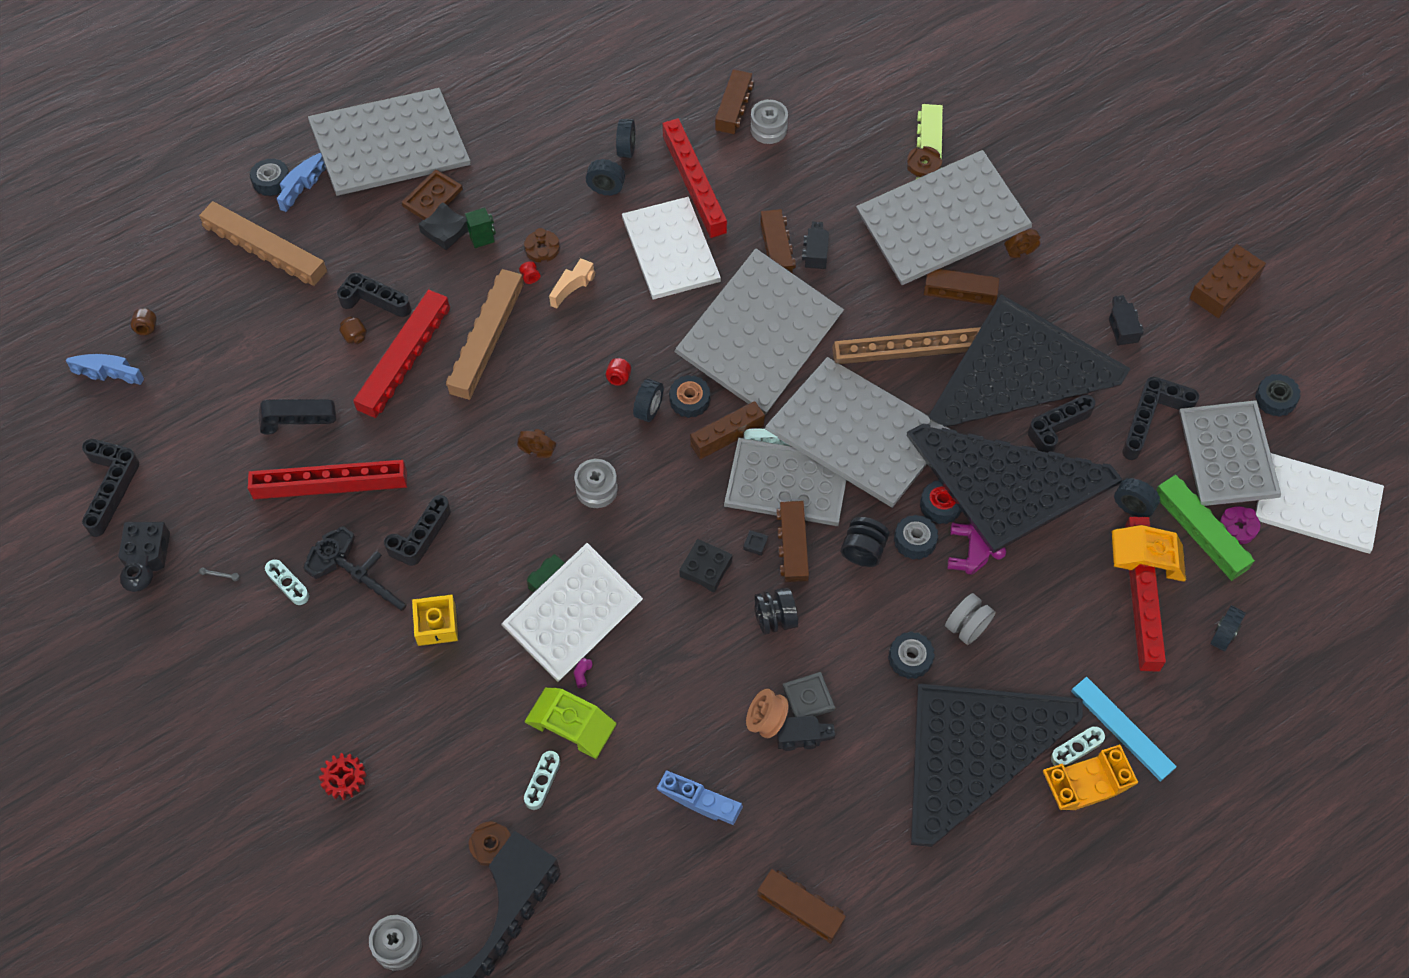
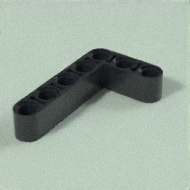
(1159, 394)
(99, 453)

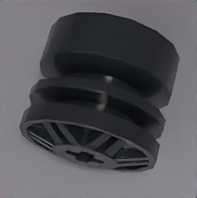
(865, 542)
(771, 612)

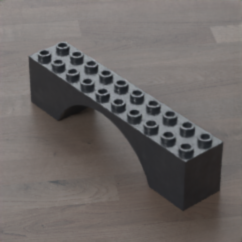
(521, 878)

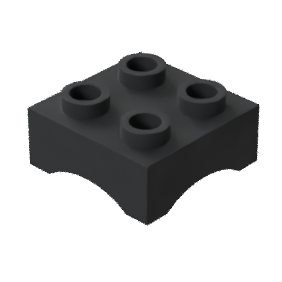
(444, 226)
(705, 565)

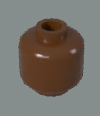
(143, 321)
(352, 330)

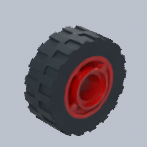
(935, 510)

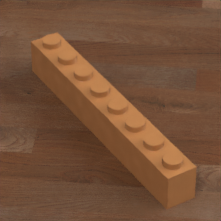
(263, 243)
(485, 334)
(903, 346)

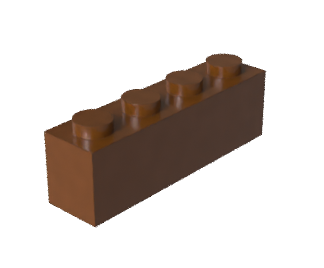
(734, 101)
(777, 238)
(962, 286)
(726, 430)
(793, 541)
(801, 905)

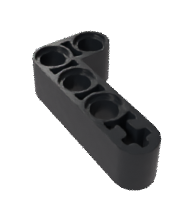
(362, 287)
(1079, 408)
(294, 411)
(437, 511)

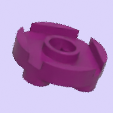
(1245, 516)

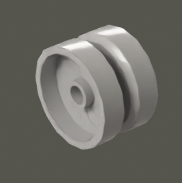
(769, 121)
(596, 483)
(970, 619)
(393, 955)

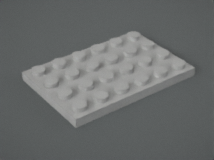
(1229, 453)
(777, 473)

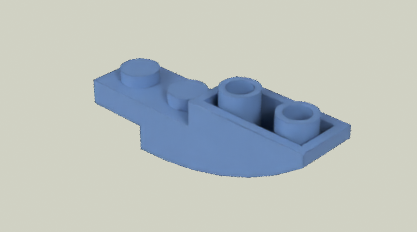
(301, 176)
(103, 365)
(698, 798)

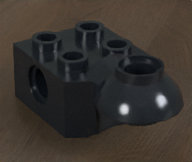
(142, 552)

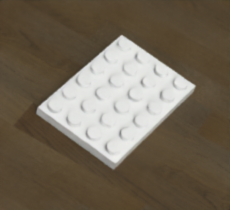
(671, 248)
(1323, 504)
(572, 612)

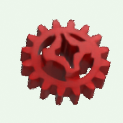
(335, 771)

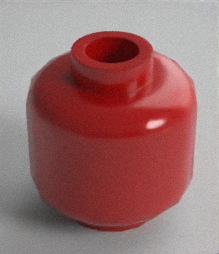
(618, 371)

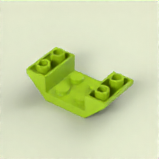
(572, 719)

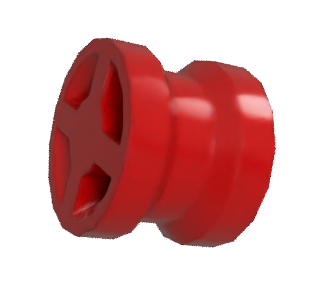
(529, 272)

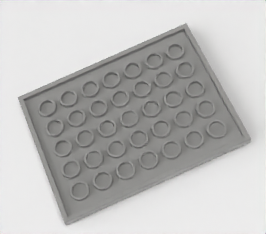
(388, 141)
(943, 217)
(759, 331)
(854, 431)

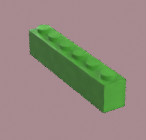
(1204, 528)

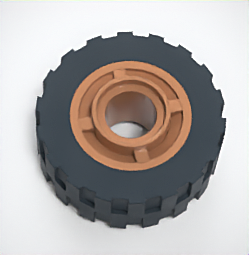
(689, 386)

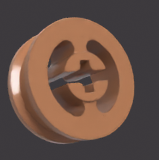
(767, 713)

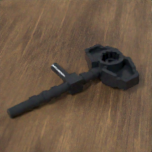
(335, 550)

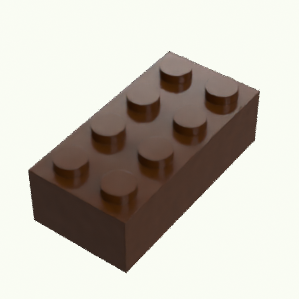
(1227, 281)

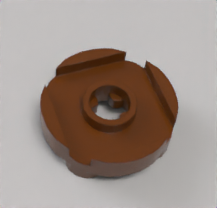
(926, 153)
(539, 237)
(1023, 242)
(537, 443)
(479, 838)

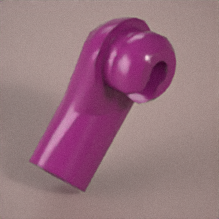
(579, 671)

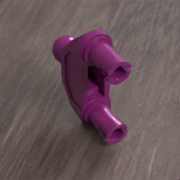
(977, 552)

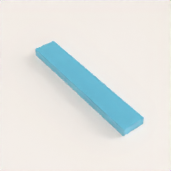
(1124, 729)

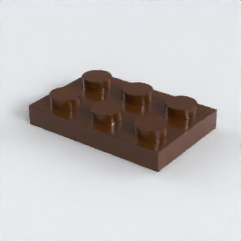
(431, 193)

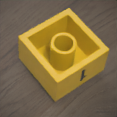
(435, 620)

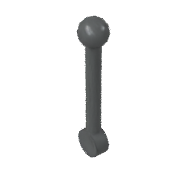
(235, 576)

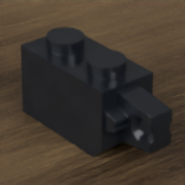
(817, 246)
(1125, 322)
(803, 732)

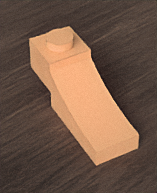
(571, 281)

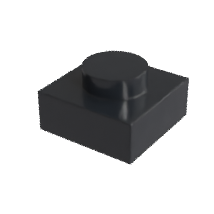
(755, 542)

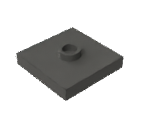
(808, 696)

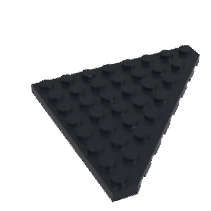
(1020, 365)
(1008, 487)
(975, 745)

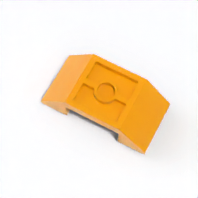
(1149, 547)
(1091, 779)

